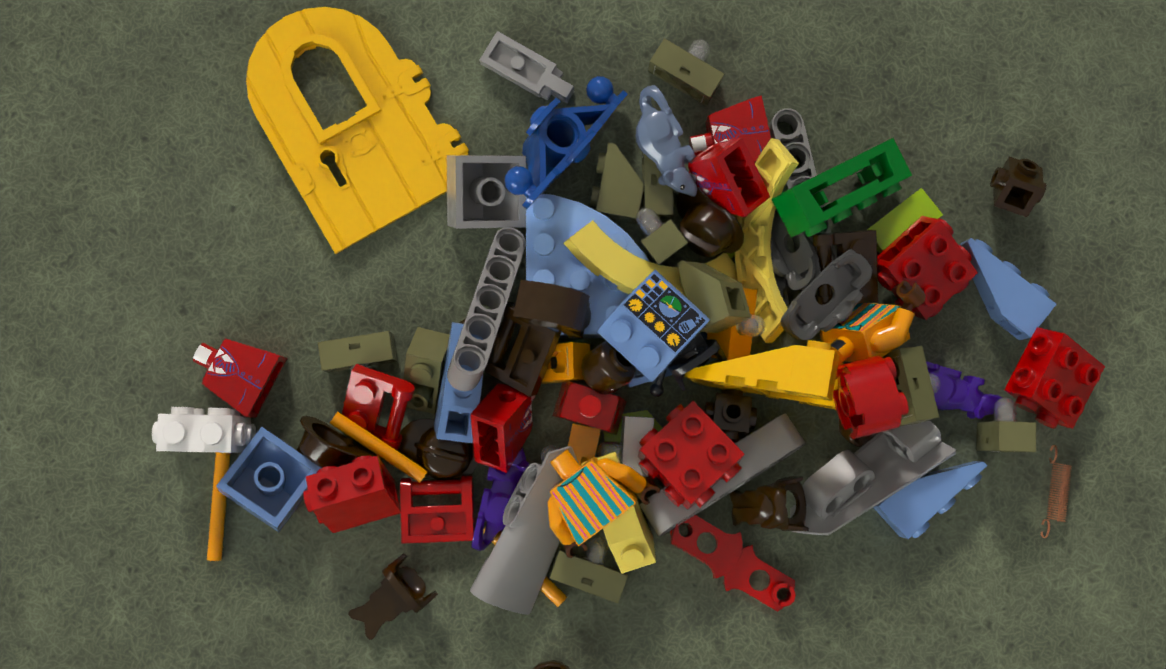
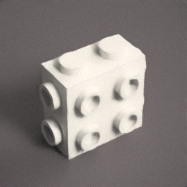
(193, 431)

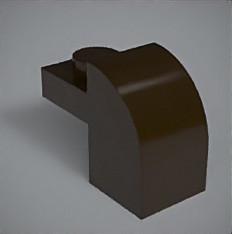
(553, 307)

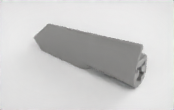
(876, 471)
(526, 545)

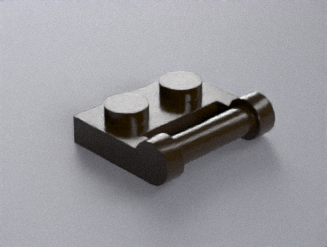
(863, 243)
(528, 357)

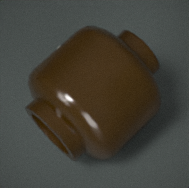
(606, 369)

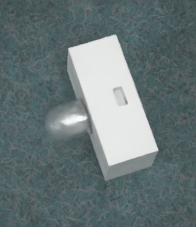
(628, 448)

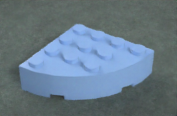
(548, 260)

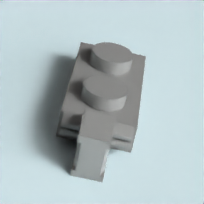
(525, 68)

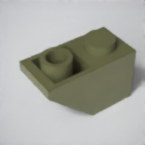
(619, 189)
(714, 294)
(425, 368)

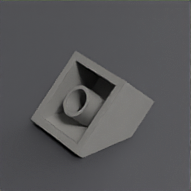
(479, 192)

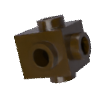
(1018, 186)
(732, 399)

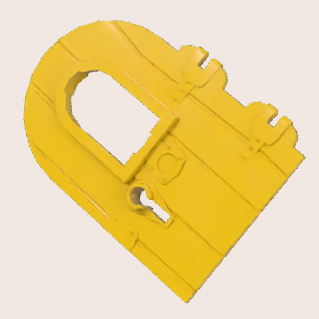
(385, 152)

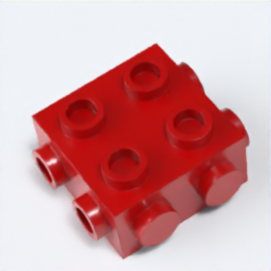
(931, 259)
(1054, 378)
(689, 456)
(352, 494)

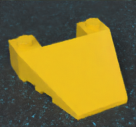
(785, 373)

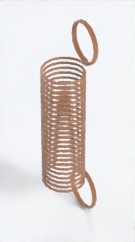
(1061, 493)

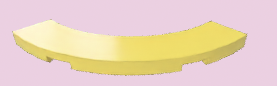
(754, 257)
(623, 268)

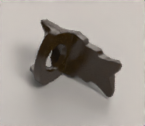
(768, 505)
(399, 592)

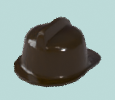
(708, 226)
(327, 446)
(439, 457)

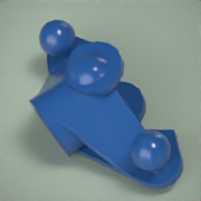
(567, 130)

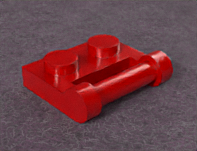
(366, 399)
(437, 522)

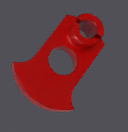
(727, 548)
(739, 579)

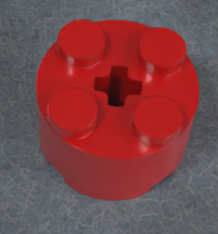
(869, 396)

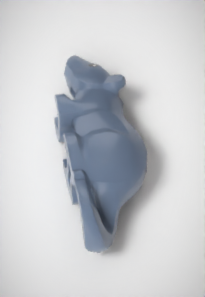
(658, 139)

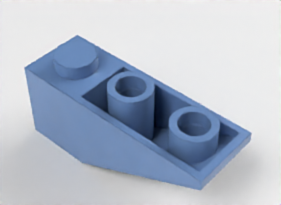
(1008, 296)
(455, 406)
(934, 492)

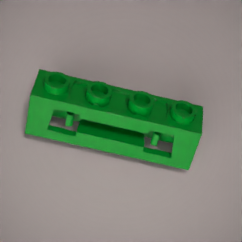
(802, 209)

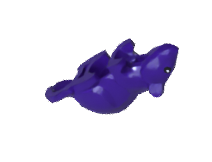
(962, 393)
(495, 501)

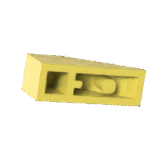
(629, 536)

